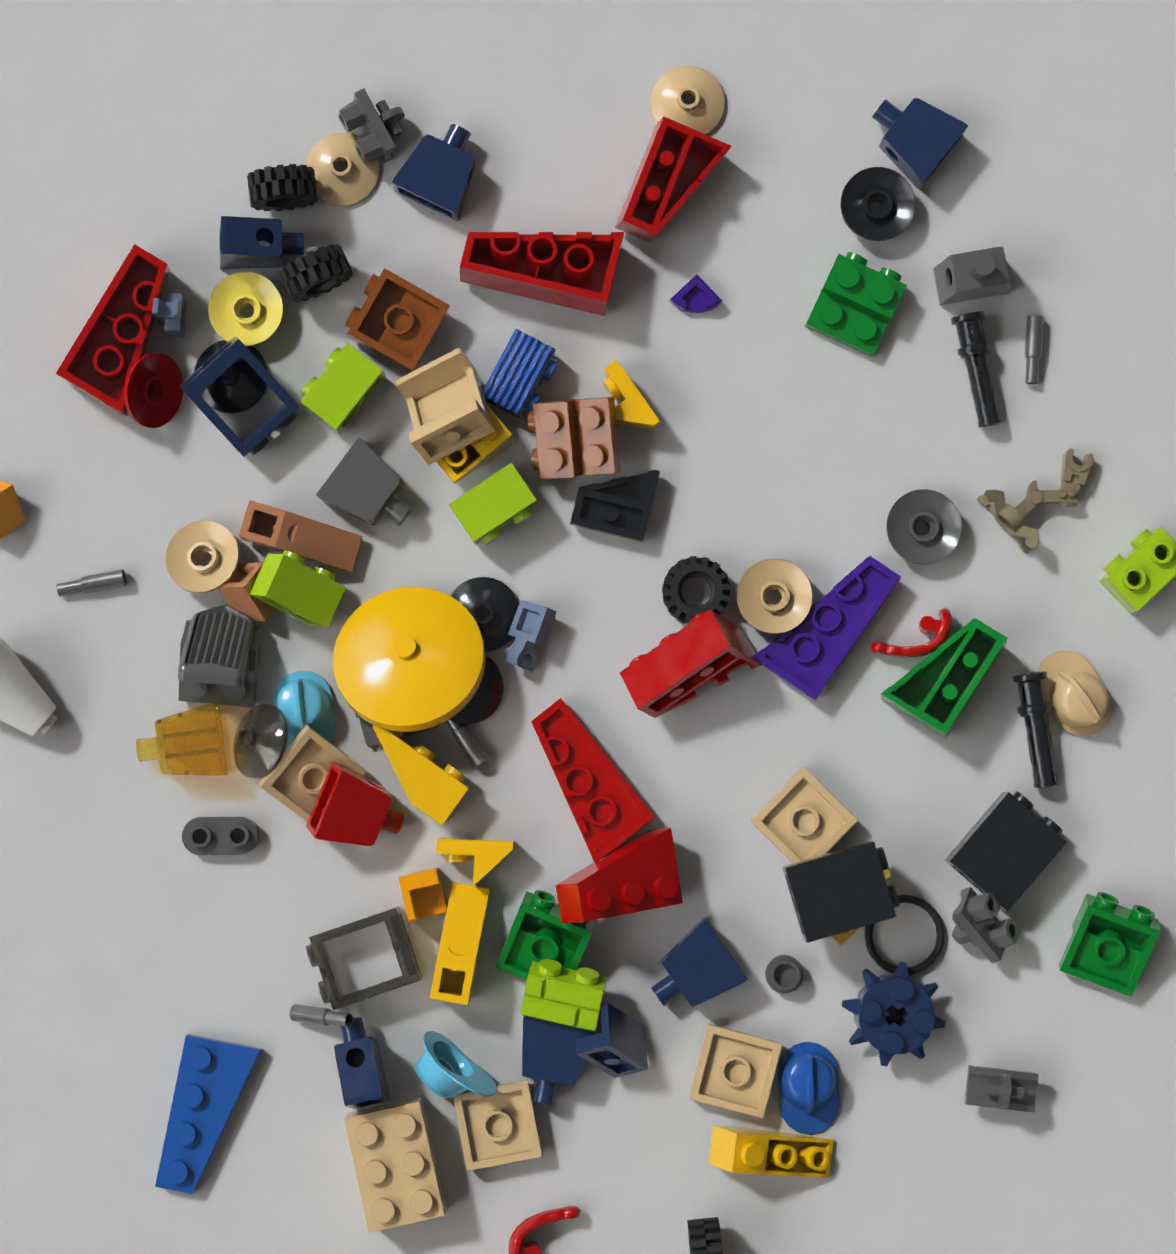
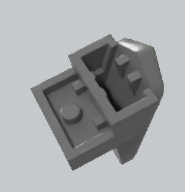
(219, 658)

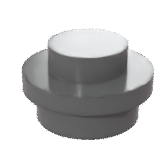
(784, 974)

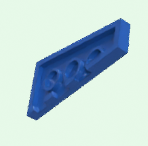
(202, 1103)

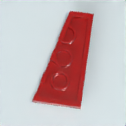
(594, 789)

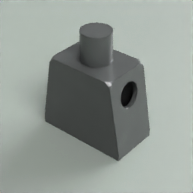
(973, 276)
(365, 487)

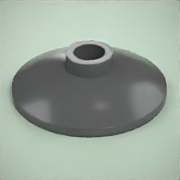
(937, 513)

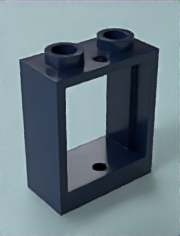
(216, 367)

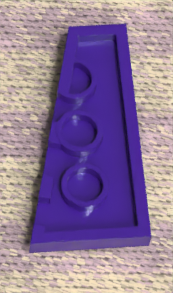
(819, 645)

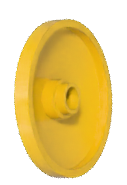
(409, 659)

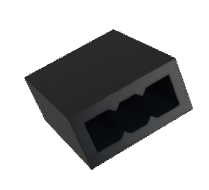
(1007, 849)
(841, 891)

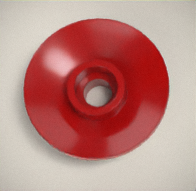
(153, 390)

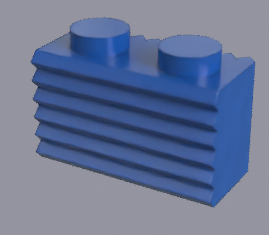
(520, 374)

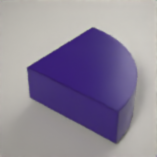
(696, 297)

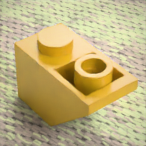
(477, 454)

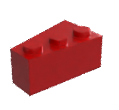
(668, 174)
(687, 661)
(625, 882)

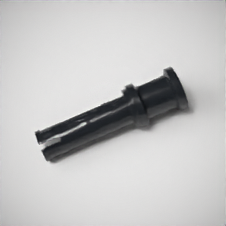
(989, 413)
(1035, 713)

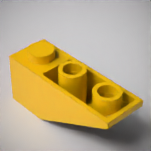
(425, 783)
(460, 944)
(770, 1152)

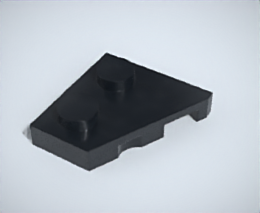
(617, 506)

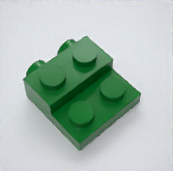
(856, 303)
(541, 935)
(1110, 943)

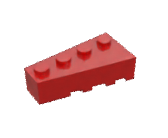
(544, 266)
(117, 330)

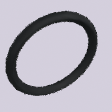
(939, 938)

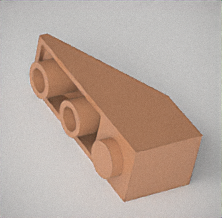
(300, 535)

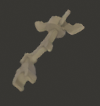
(1011, 519)

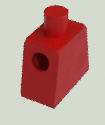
(352, 809)

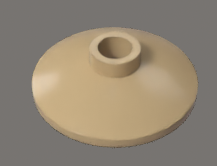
(708, 94)
(343, 187)
(191, 546)
(776, 576)

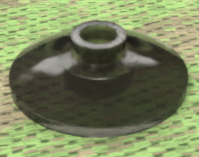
(260, 741)

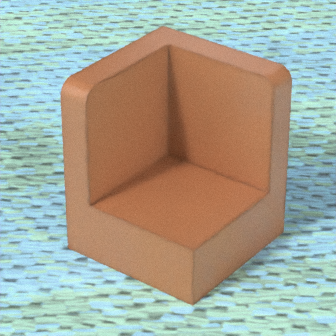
(237, 592)

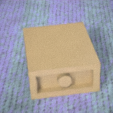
(445, 406)

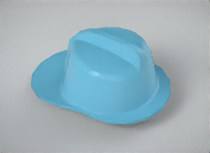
(306, 700)
(449, 1071)

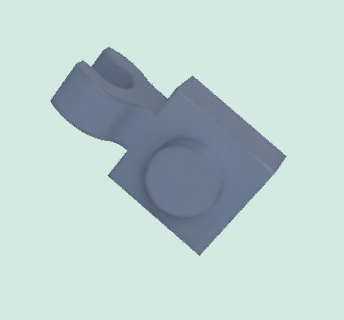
(171, 314)
(529, 628)

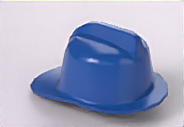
(808, 1088)

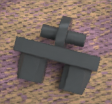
(378, 141)
(978, 924)
(1001, 1088)

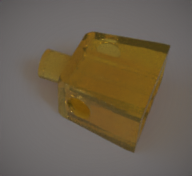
(187, 743)

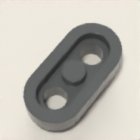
(219, 835)

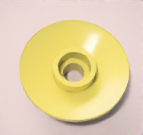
(240, 291)

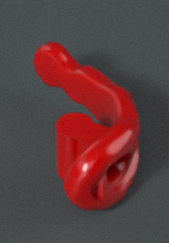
(927, 625)
(516, 1243)

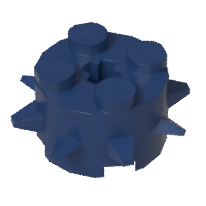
(889, 1036)

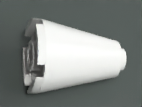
(21, 697)

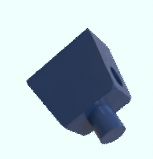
(918, 137)
(438, 173)
(240, 243)
(698, 968)
(550, 1056)
(367, 1082)

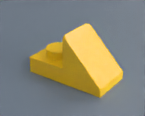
(633, 409)
(486, 853)

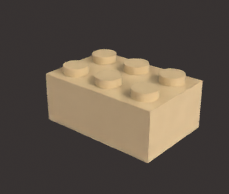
(395, 1164)

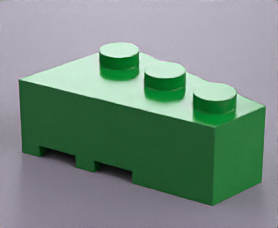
(947, 679)

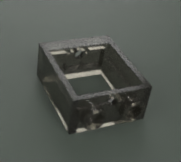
(402, 946)

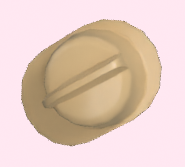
(1076, 693)

